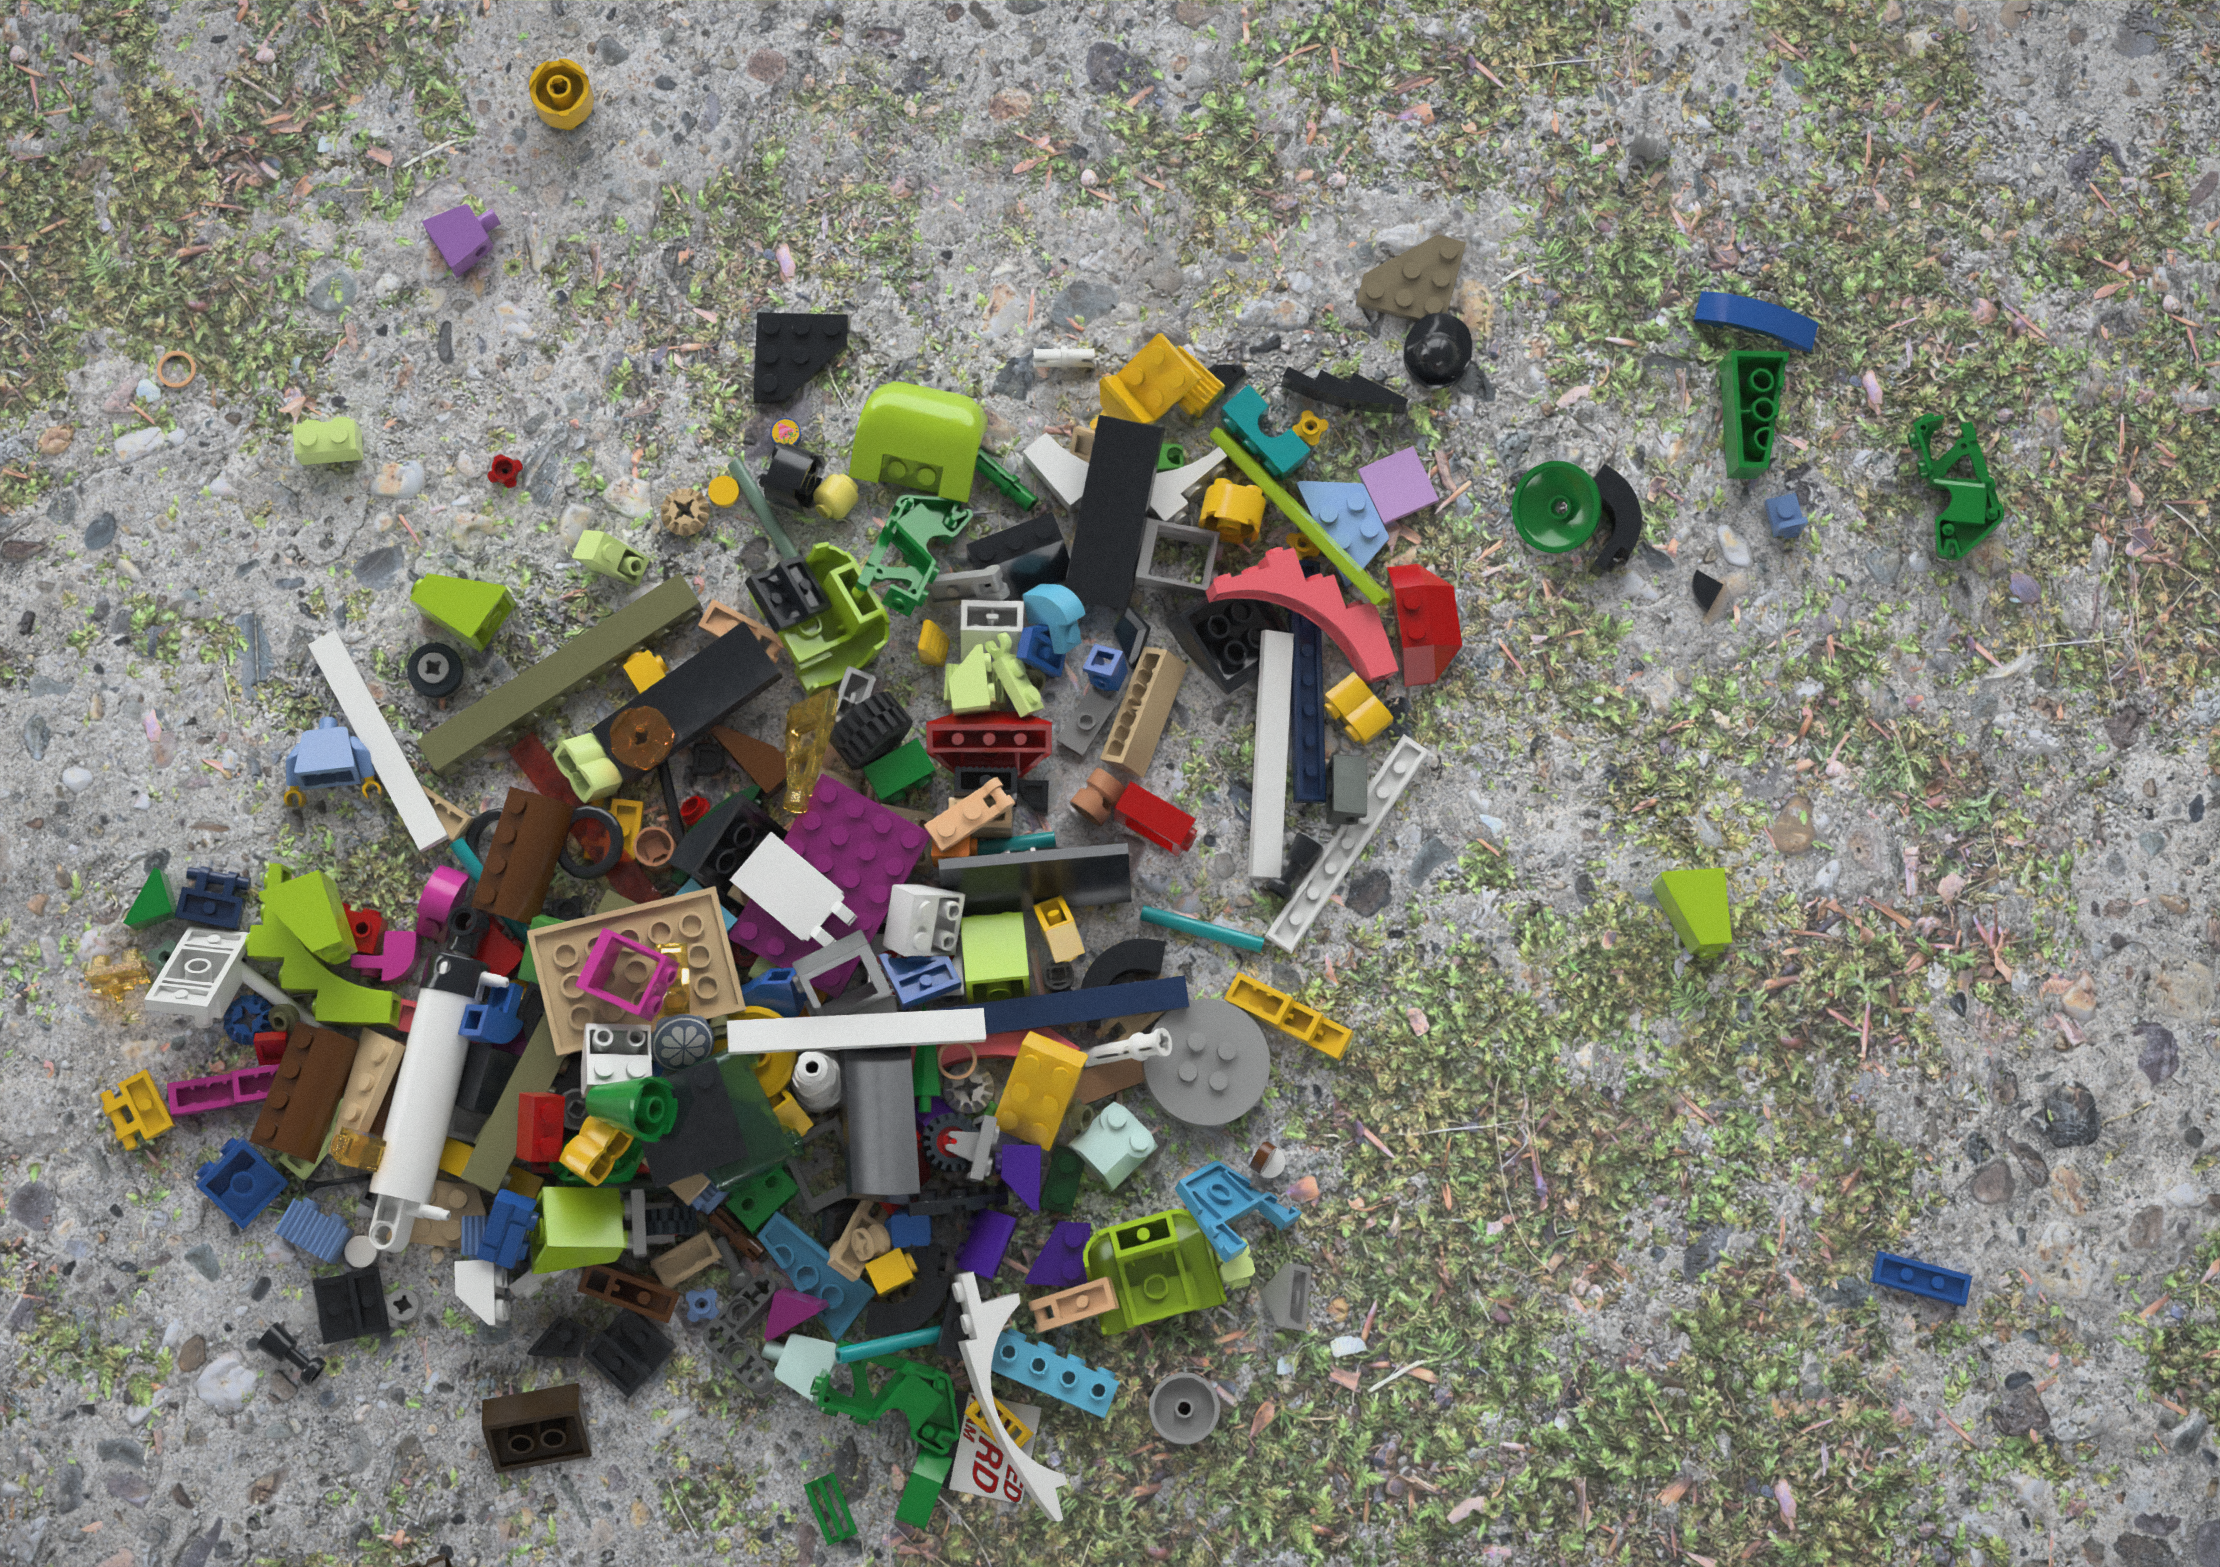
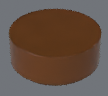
(1263, 1157)

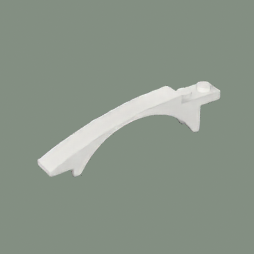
(983, 1324)

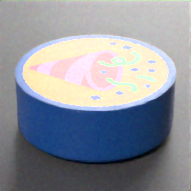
(786, 431)

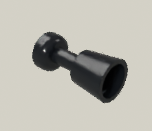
(1301, 856)
(282, 1346)

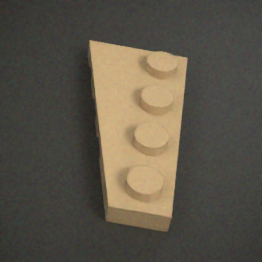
(368, 1081)

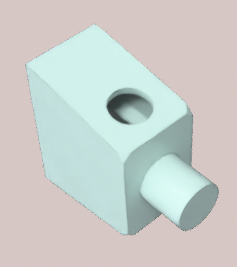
(800, 1361)

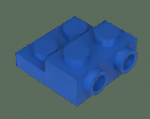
(240, 1181)

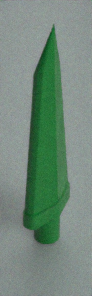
(926, 1075)

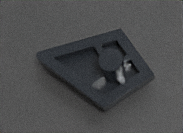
(1131, 635)
(837, 1218)
(560, 1339)

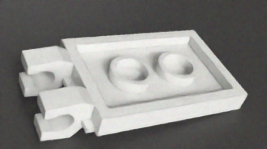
(791, 890)

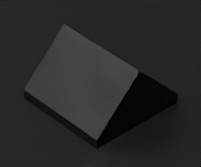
(485, 1077)

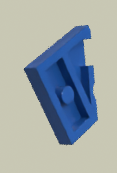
(919, 977)

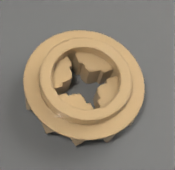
(685, 525)

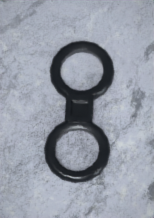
(564, 860)

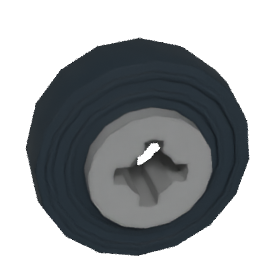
(442, 679)

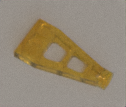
(810, 714)

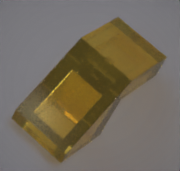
(677, 997)

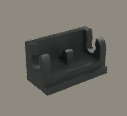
(1346, 789)

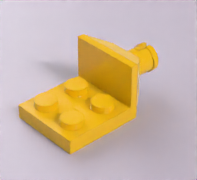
(1147, 384)

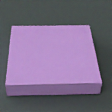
(1398, 485)

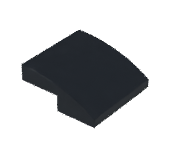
(788, 594)
(350, 1305)
(629, 1351)

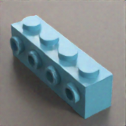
(1053, 1374)

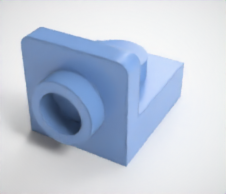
(1785, 516)

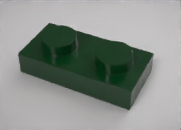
(1062, 1181)

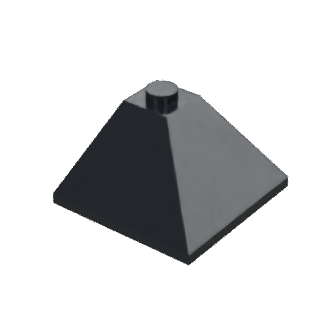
(1225, 637)
(723, 844)
(704, 1128)

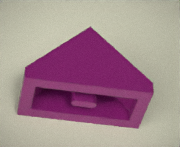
(789, 1310)

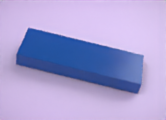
(1921, 1279)

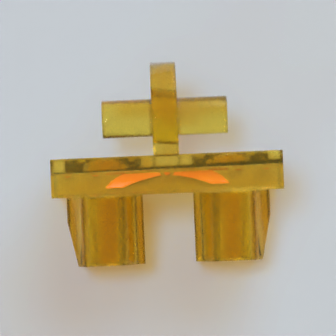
(119, 977)

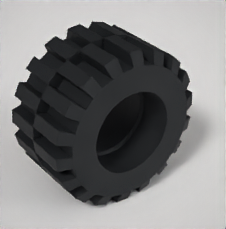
(870, 730)

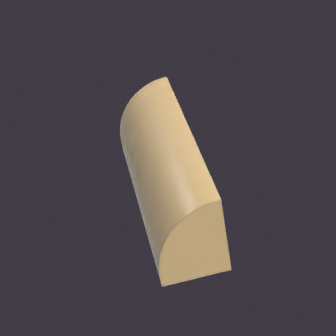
(1144, 711)

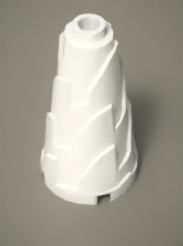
(817, 1081)

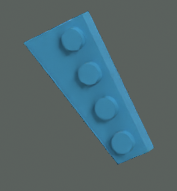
(807, 1267)

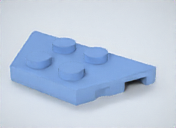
(1347, 517)

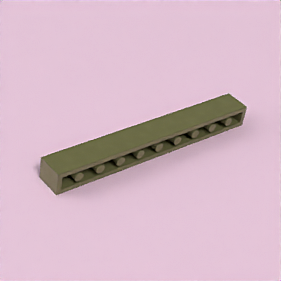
(559, 676)
(535, 1072)

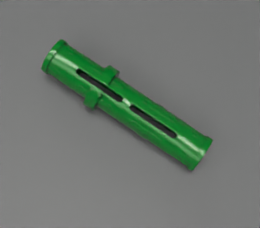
(1007, 483)

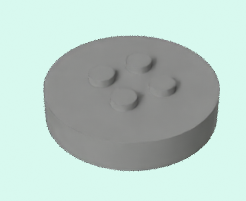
(1214, 1064)

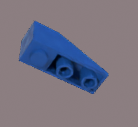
(776, 992)

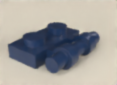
(209, 907)

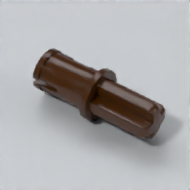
(737, 1234)

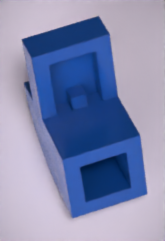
(495, 1020)

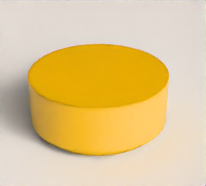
(723, 491)

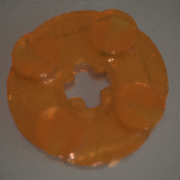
(645, 754)

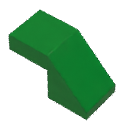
(923, 1488)

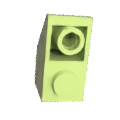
(610, 557)
(969, 684)

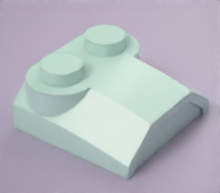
(1114, 1144)

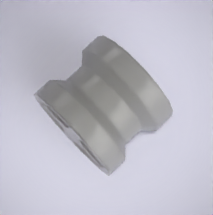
(1645, 144)
(411, 1307)

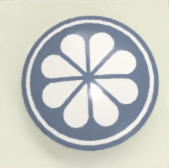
(681, 1041)

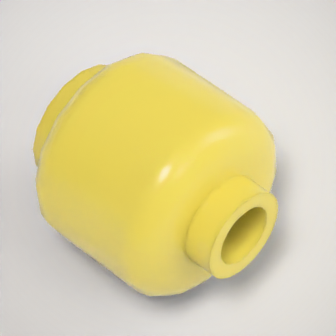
(836, 496)

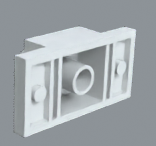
(200, 975)

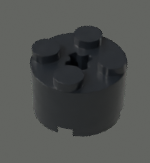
(792, 477)

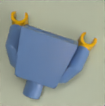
(326, 760)

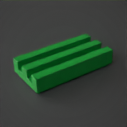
(818, 1512)

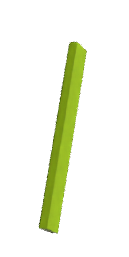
(1299, 517)

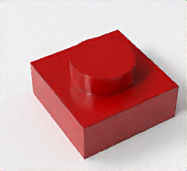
(270, 1047)

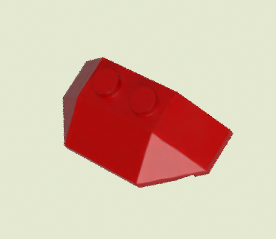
(1424, 623)
(989, 740)

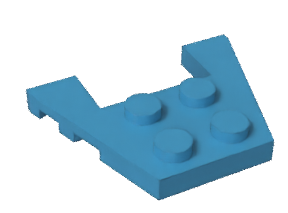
(1222, 1196)

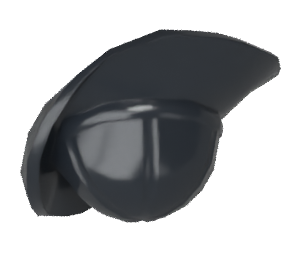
(1437, 350)

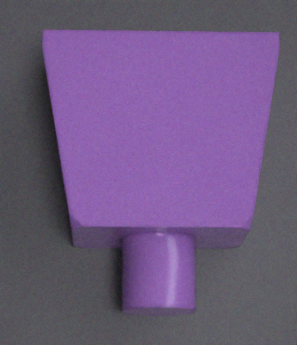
(462, 236)

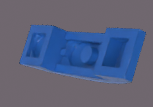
(1757, 317)

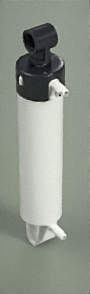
(429, 1082)

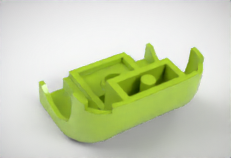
(919, 439)
(844, 635)
(1156, 1267)

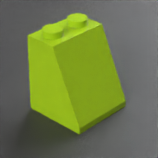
(463, 607)
(1697, 908)
(314, 914)
(995, 957)
(577, 1228)

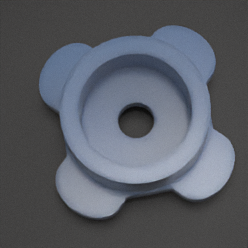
(695, 1298)

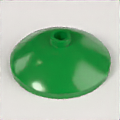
(1538, 507)

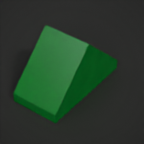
(153, 904)

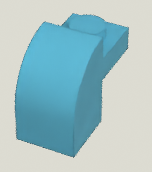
(1059, 610)

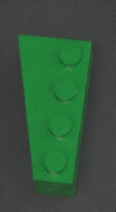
(1750, 406)

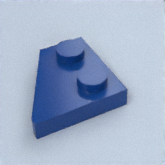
(1037, 650)

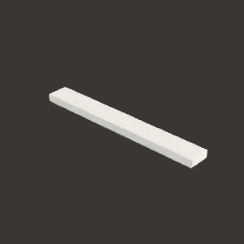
(379, 740)
(1270, 754)
(1346, 846)
(855, 1031)

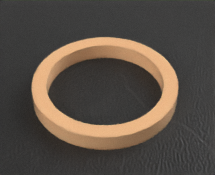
(172, 354)
(960, 1077)

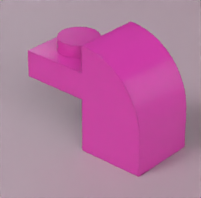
(440, 896)
(399, 958)

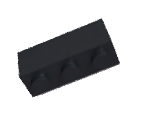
(1026, 555)

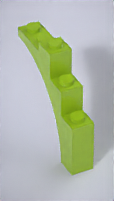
(304, 973)

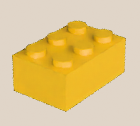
(1039, 1090)

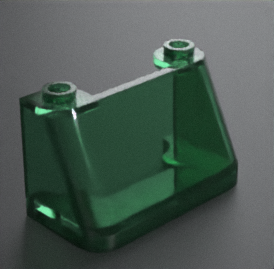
(766, 1140)

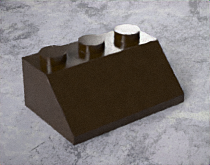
(536, 1428)

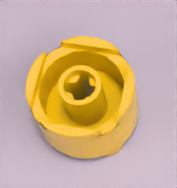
(574, 91)
(1233, 511)

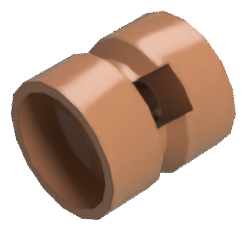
(1098, 797)
(653, 849)

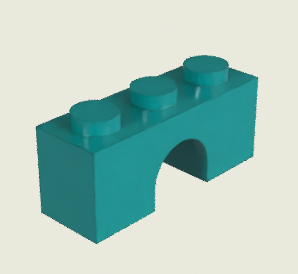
(1279, 454)

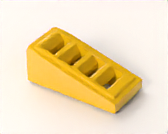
(933, 645)
(1020, 1441)

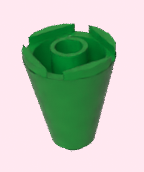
(635, 1106)

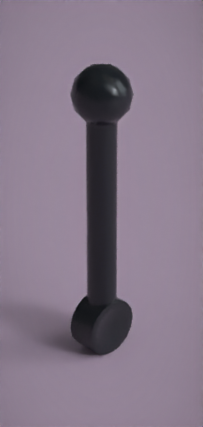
(311, 1185)

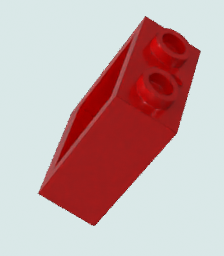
(1155, 819)

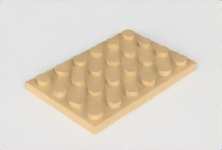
(688, 918)

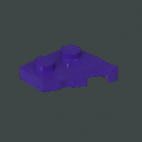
(1062, 1257)

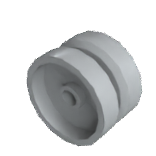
(1164, 1411)

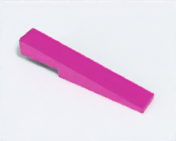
(221, 1091)

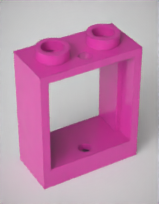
(602, 962)

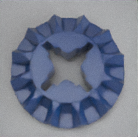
(235, 1012)

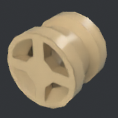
(870, 1242)

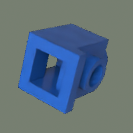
(1102, 674)

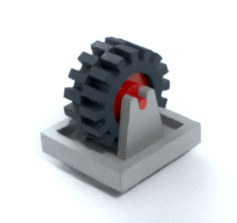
(956, 1145)
(656, 1223)

